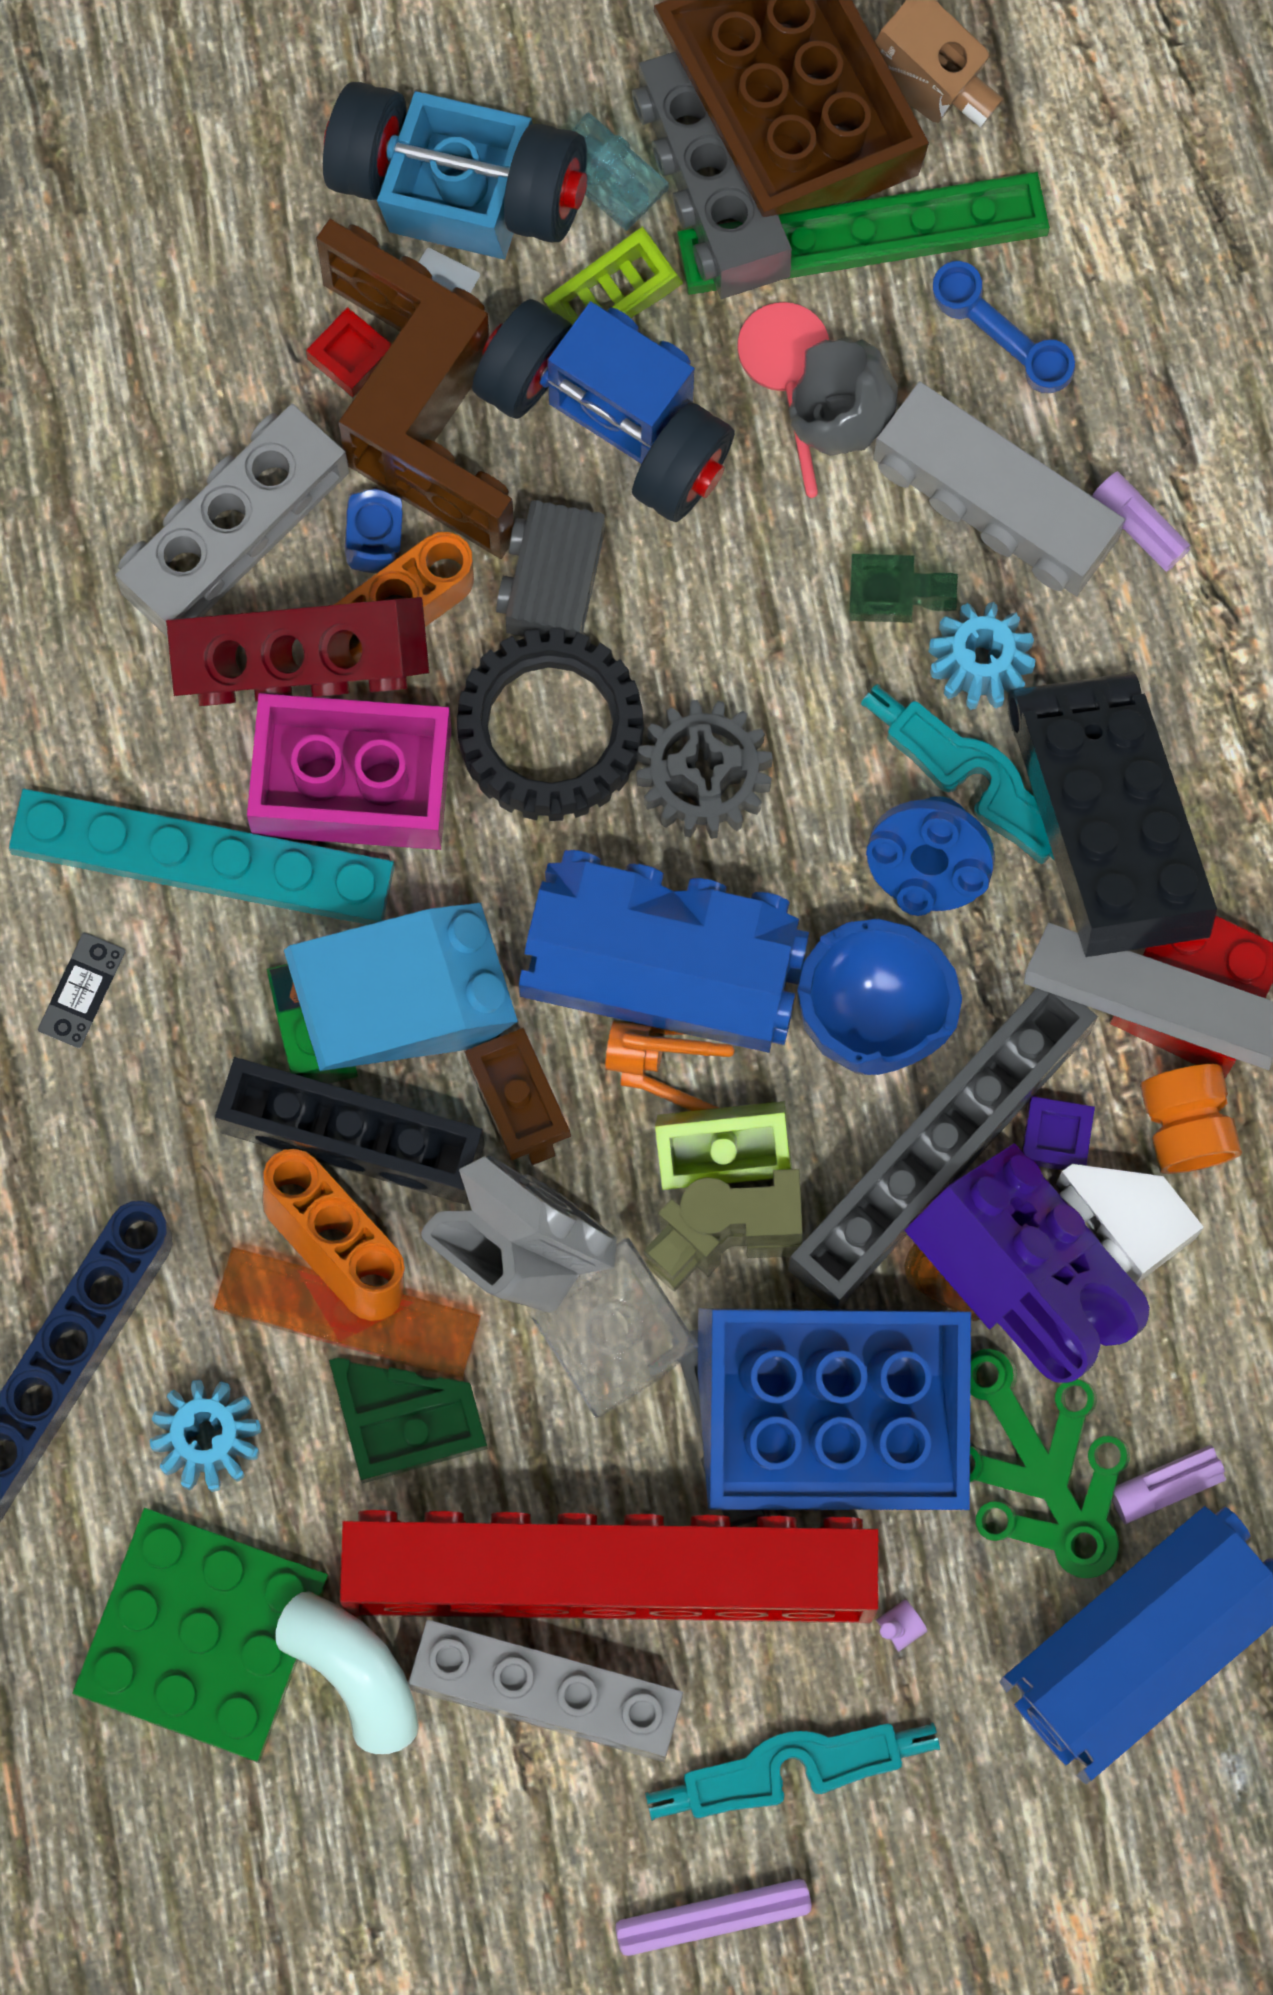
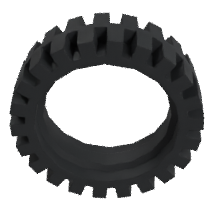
(533, 654)

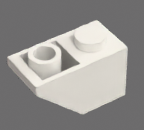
(1132, 1215)

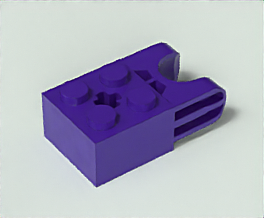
(1030, 1265)

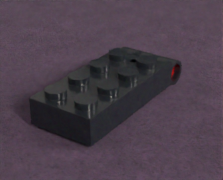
(1112, 814)

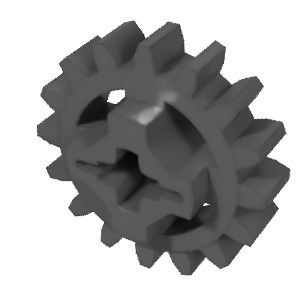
(727, 762)

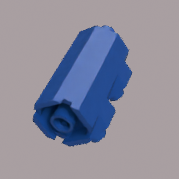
(664, 956)
(1146, 1642)

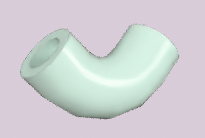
(356, 1665)

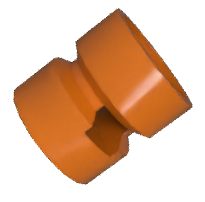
(1189, 1108)

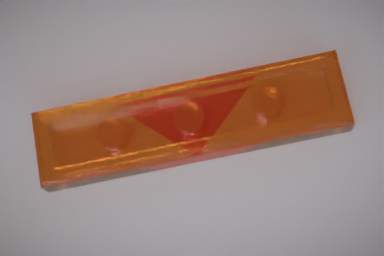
(303, 1304)

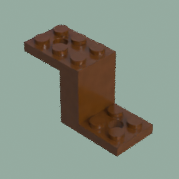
(415, 386)

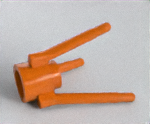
(639, 1048)

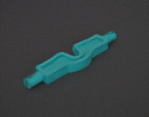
(952, 759)
(827, 1765)

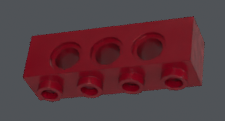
(206, 647)

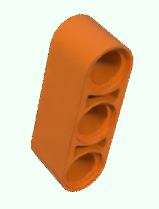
(411, 578)
(338, 1261)

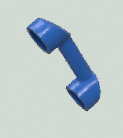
(959, 295)

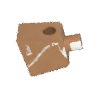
(936, 62)

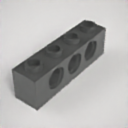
(735, 257)

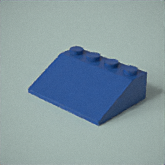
(835, 1408)

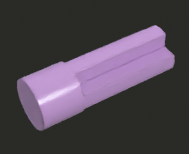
(1142, 521)
(1168, 1484)

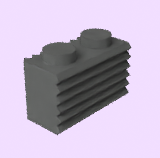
(553, 571)

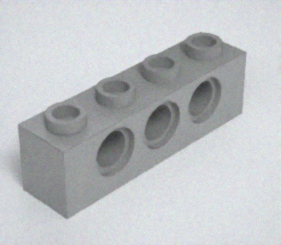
(226, 555)
(545, 1690)

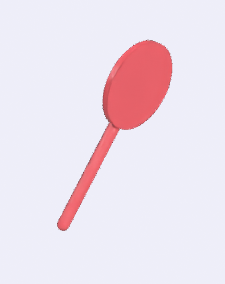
(774, 356)

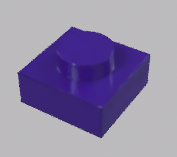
(1057, 1133)

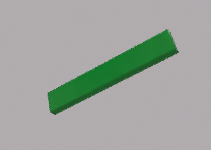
(899, 227)

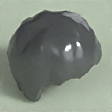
(843, 396)

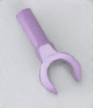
(901, 1625)

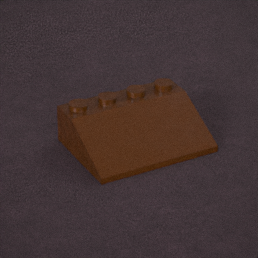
(797, 98)

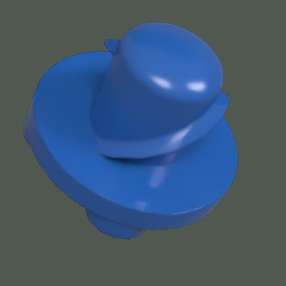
(930, 855)

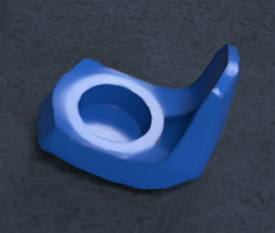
(373, 529)

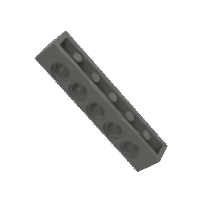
(940, 1145)

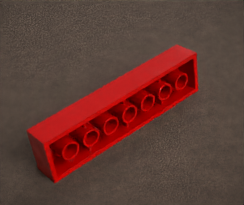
(609, 1569)

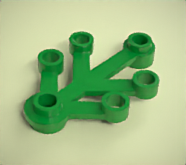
(1048, 1473)

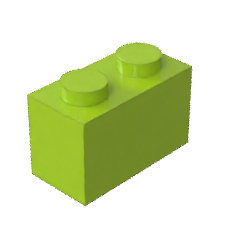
(723, 1144)

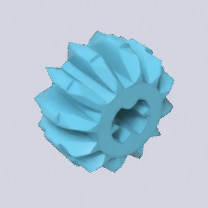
(1005, 655)
(224, 1446)

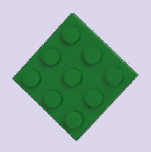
(196, 1635)

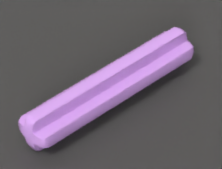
(713, 1917)

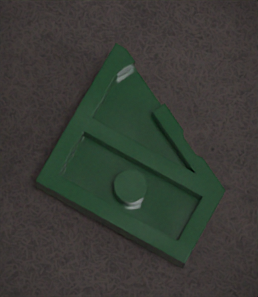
(404, 1418)

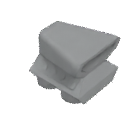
(519, 1237)

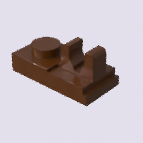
(518, 1096)

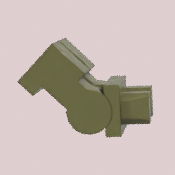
(720, 1217)

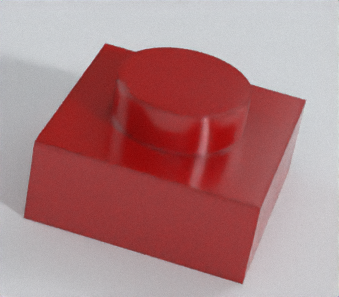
(348, 351)

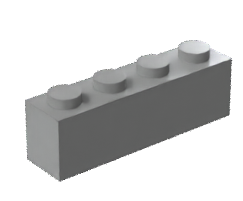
(997, 490)

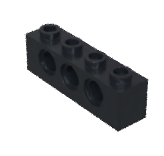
(348, 1129)

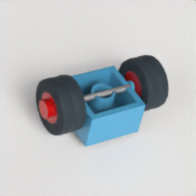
(454, 168)

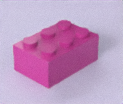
(349, 771)

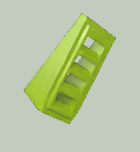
(619, 258)

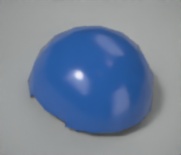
(878, 996)

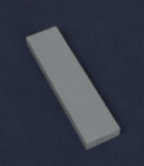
(1155, 996)

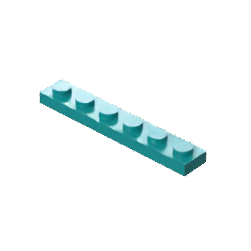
(201, 857)

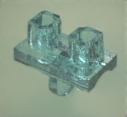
(617, 176)

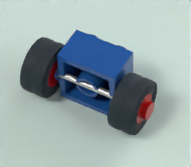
(615, 387)

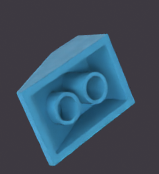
(402, 988)

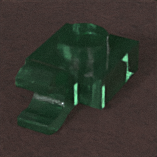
(888, 588)

